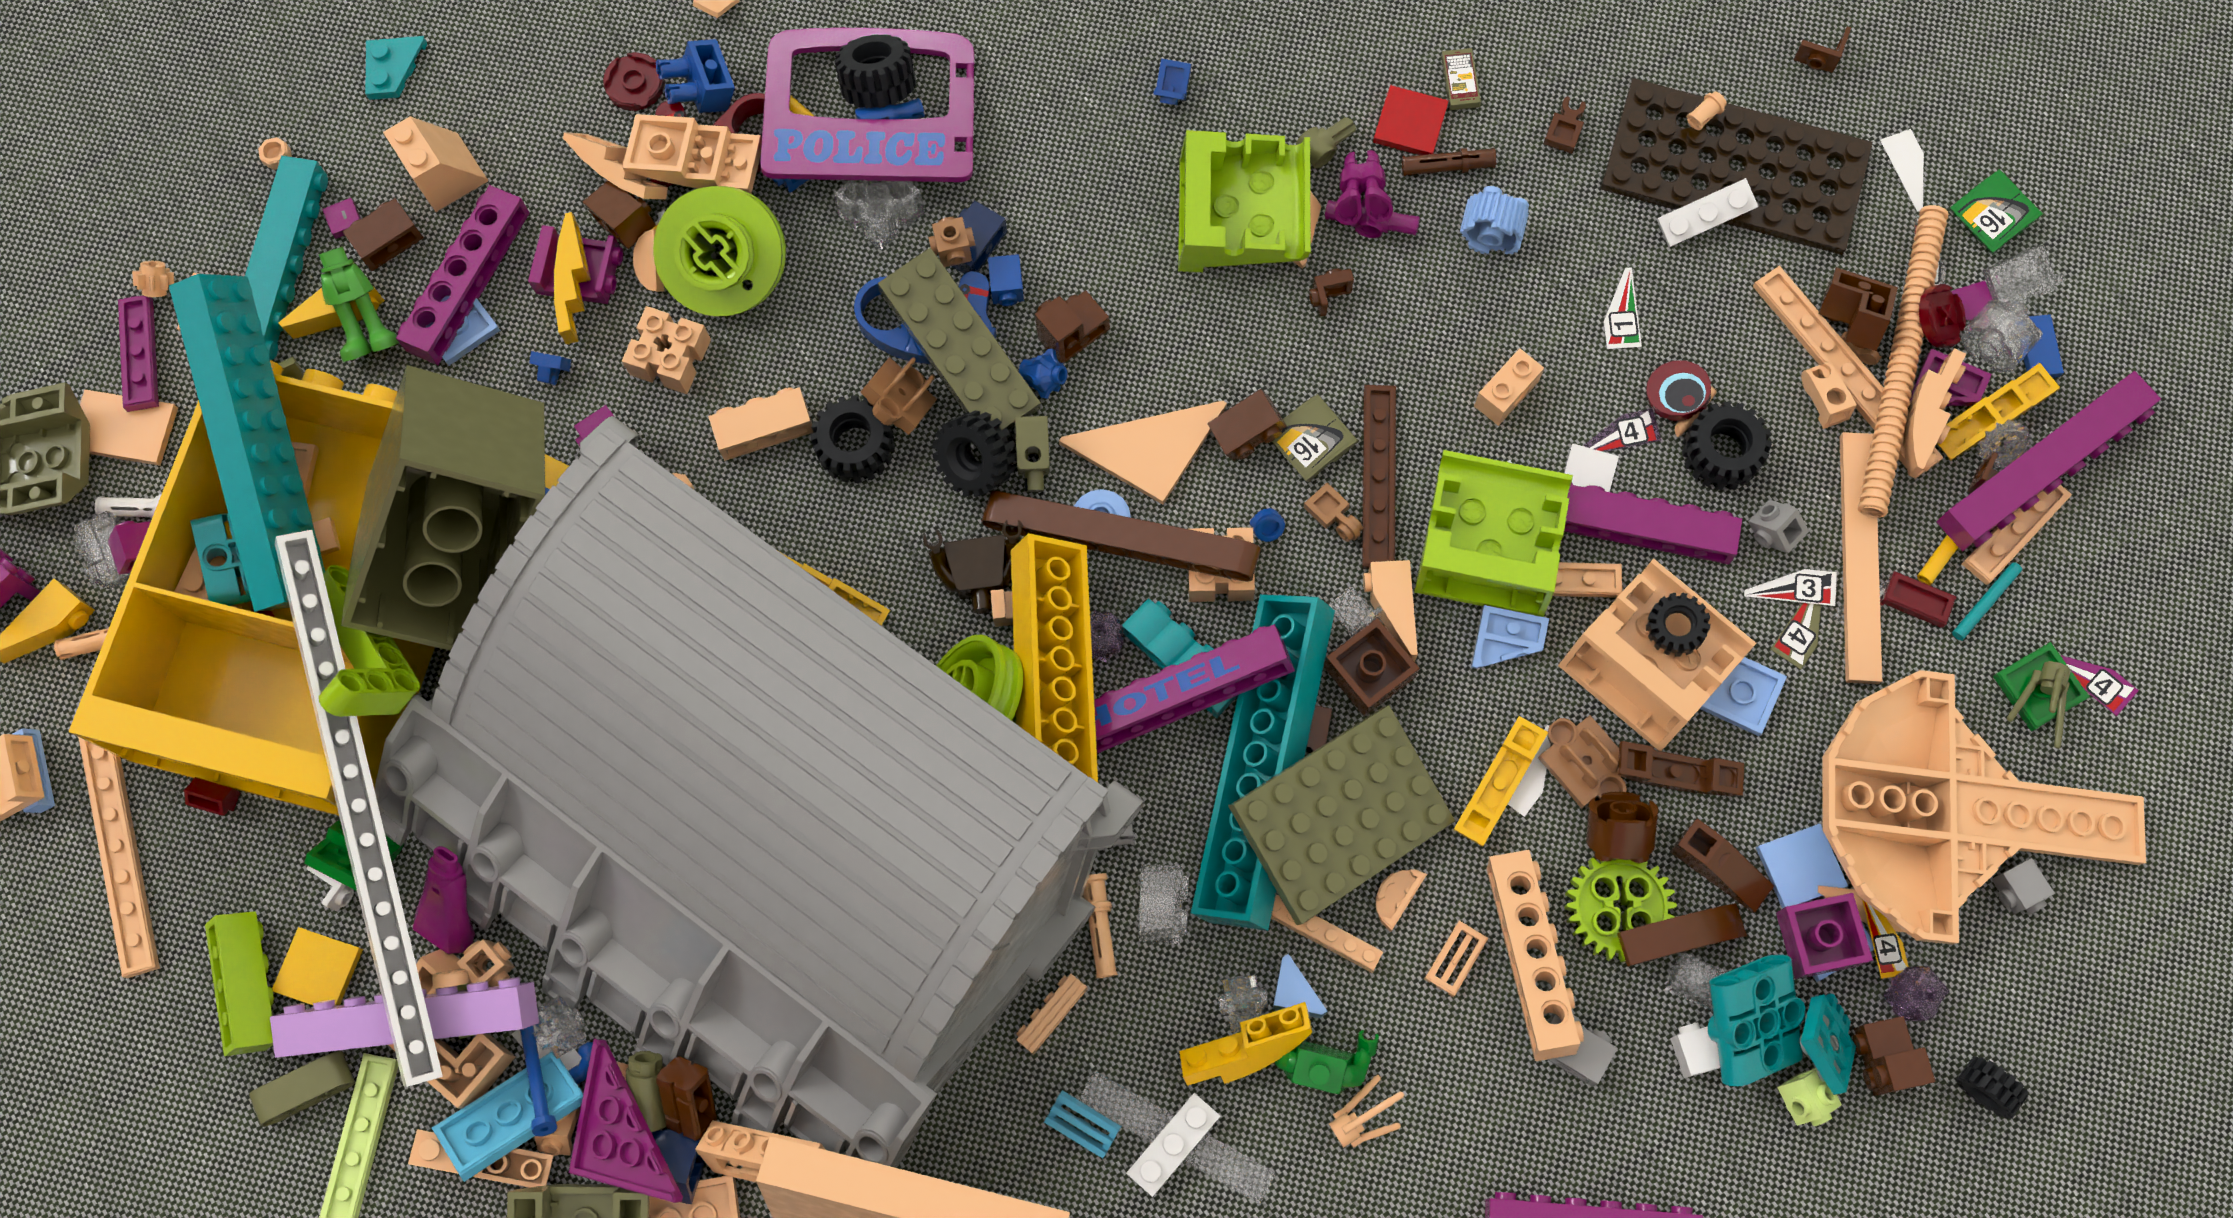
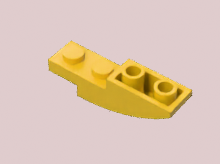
(1254, 1048)

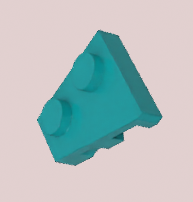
(390, 64)

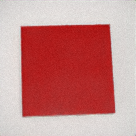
(1410, 121)

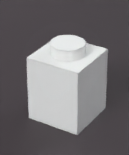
(1695, 1050)

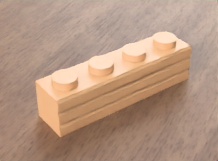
(1051, 1014)

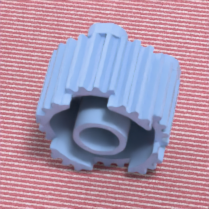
(1494, 221)

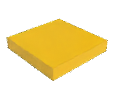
(316, 968)

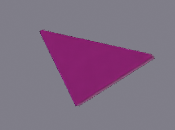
(613, 1136)

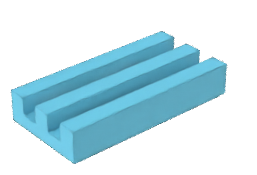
(1075, 1134)

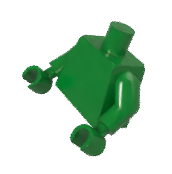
(1328, 1067)

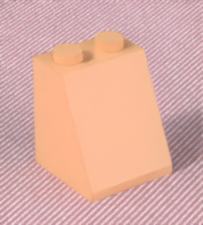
(435, 161)

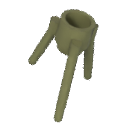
(2053, 682)

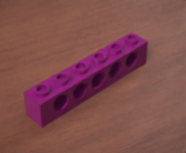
(479, 266)

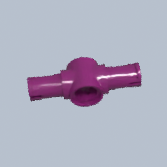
(1366, 227)

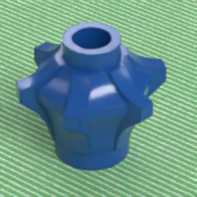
(1044, 373)

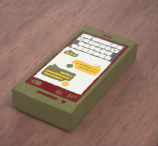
(1460, 79)

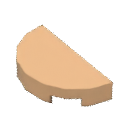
(644, 262)
(1396, 894)

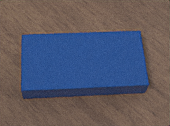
(2046, 349)

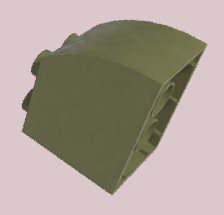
(442, 505)

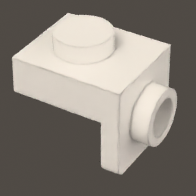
(338, 895)

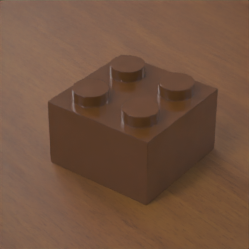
(1371, 667)

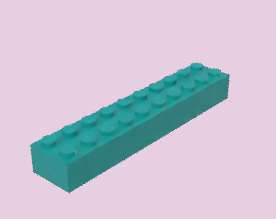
(243, 425)
(1264, 739)

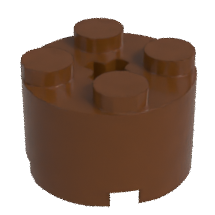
(1621, 827)

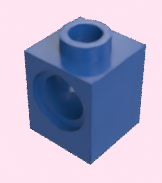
(1006, 279)

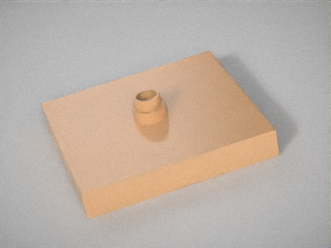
(826, 1184)

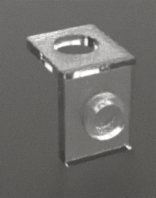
(1353, 611)

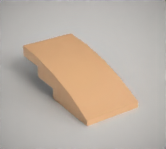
(691, 154)

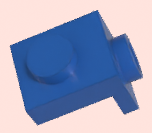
(1172, 81)

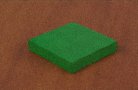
(2018, 675)

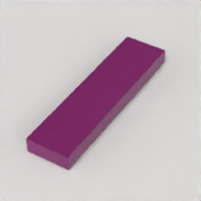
(138, 353)

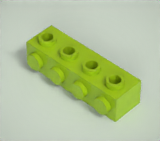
(240, 982)

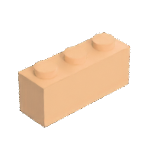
(761, 423)

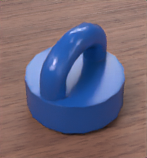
(1267, 525)

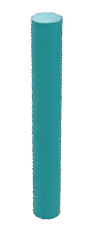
(1987, 601)

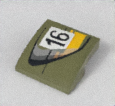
(1314, 438)

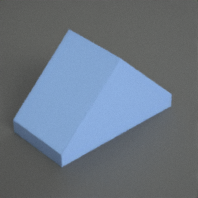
(1294, 989)

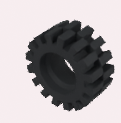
(1687, 607)
(1992, 1087)

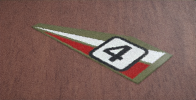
(1800, 635)

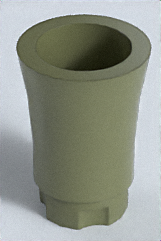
(641, 1079)

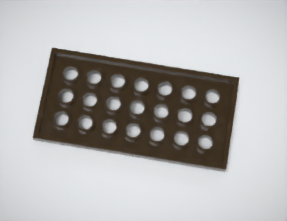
(1761, 129)

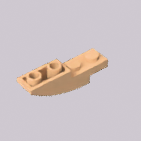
(1926, 416)
(516, 1168)

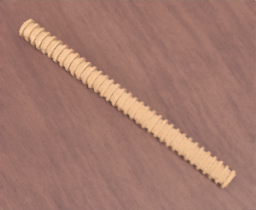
(1902, 364)

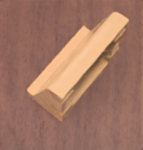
(1637, 681)

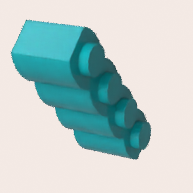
(1165, 640)

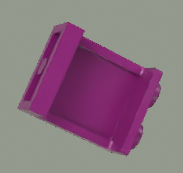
(601, 259)

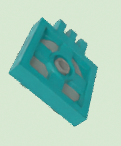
(1828, 1042)

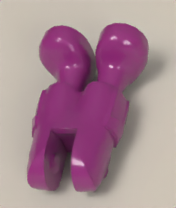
(1360, 178)

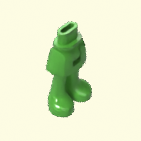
(344, 284)

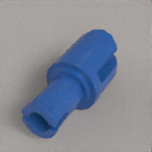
(907, 110)

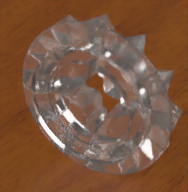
(2015, 445)

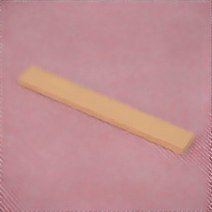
(1825, 345)
(1860, 567)
(120, 861)

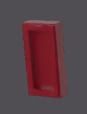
(1918, 599)

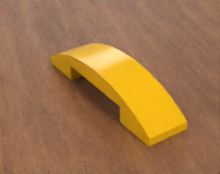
(1500, 781)

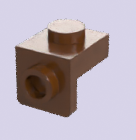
(1331, 284)

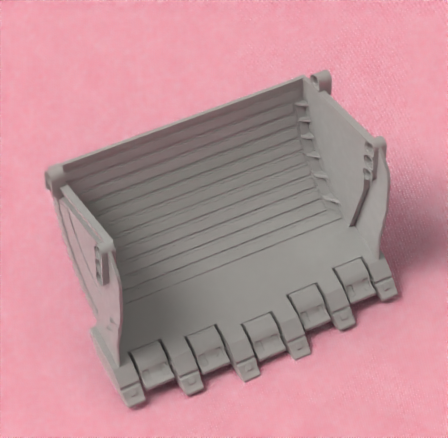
(742, 809)

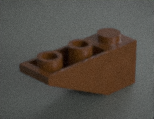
(1722, 865)

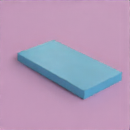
(503, 1118)

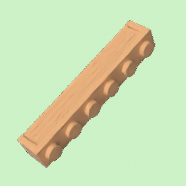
(1330, 937)

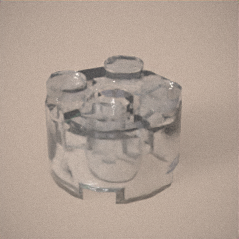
(2001, 335)

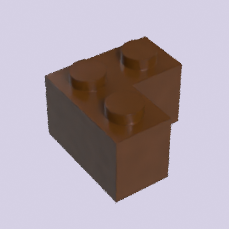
(1861, 304)
(1070, 324)
(1890, 1057)

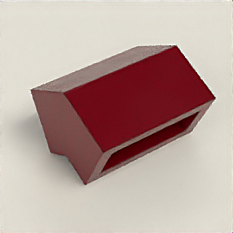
(210, 796)

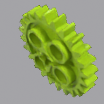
(1589, 905)

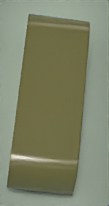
(301, 1088)

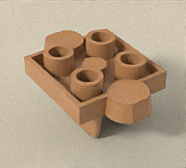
(899, 395)
(1583, 759)

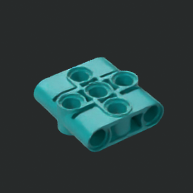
(211, 542)
(1756, 1020)

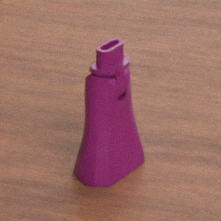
(442, 908)

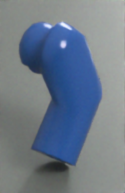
(580, 1071)

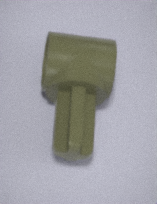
(1324, 141)

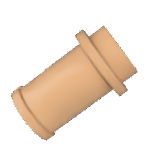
(1713, 104)

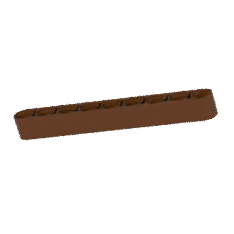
(1124, 536)

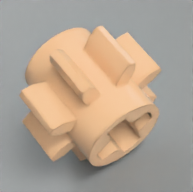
(153, 278)

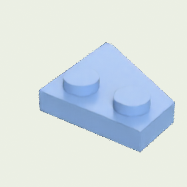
(1507, 636)

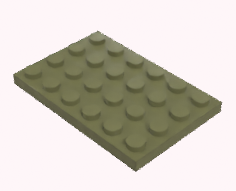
(1341, 814)

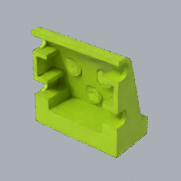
(1242, 201)
(1494, 534)

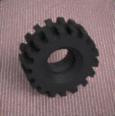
(960, 464)

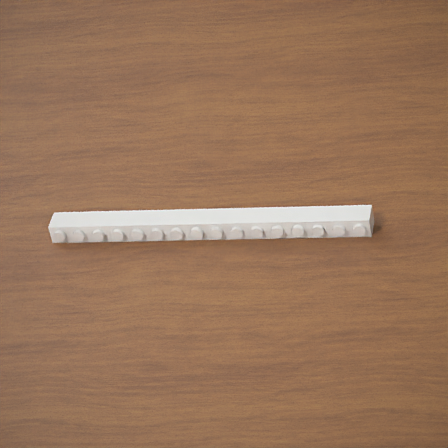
(359, 814)

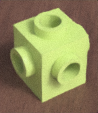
(1809, 1098)

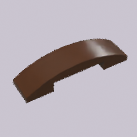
(1680, 772)
(1681, 934)

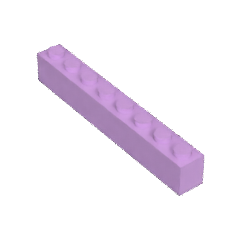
(365, 1023)

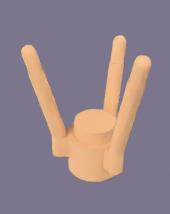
(1348, 1127)

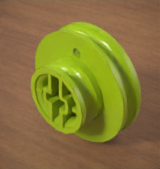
(751, 250)
(987, 671)

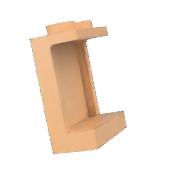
(18, 774)

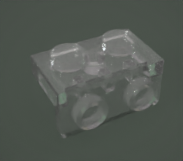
(2022, 276)

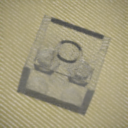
(1160, 904)

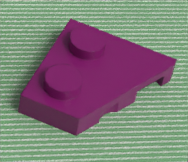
(1969, 387)

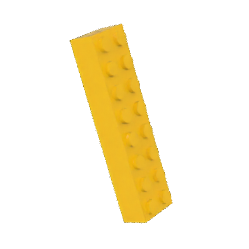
(1055, 647)

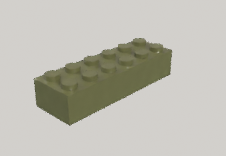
(957, 341)

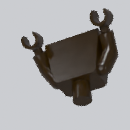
(975, 565)

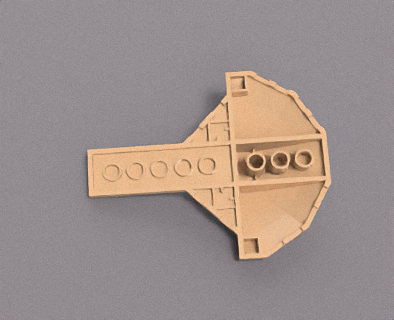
(1932, 814)

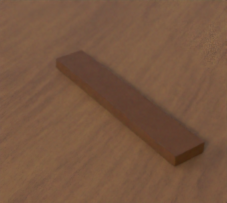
(1378, 474)

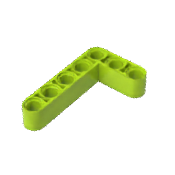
(381, 675)

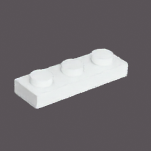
(1707, 212)
(1173, 1144)

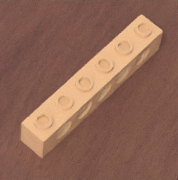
(1546, 1039)

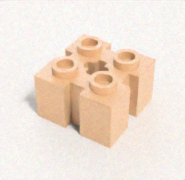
(666, 350)
(1205, 586)

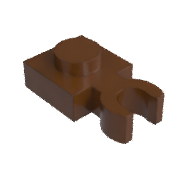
(1565, 128)

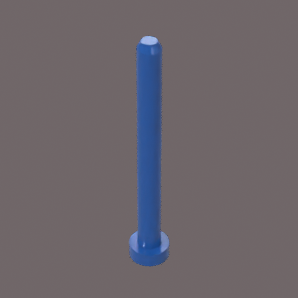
(543, 1123)

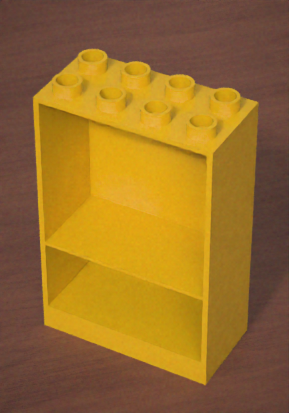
(220, 685)

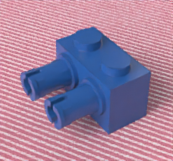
(706, 75)

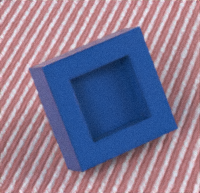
(549, 366)

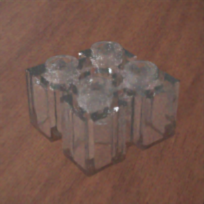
(879, 207)

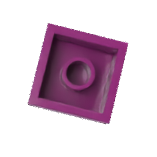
(1824, 936)

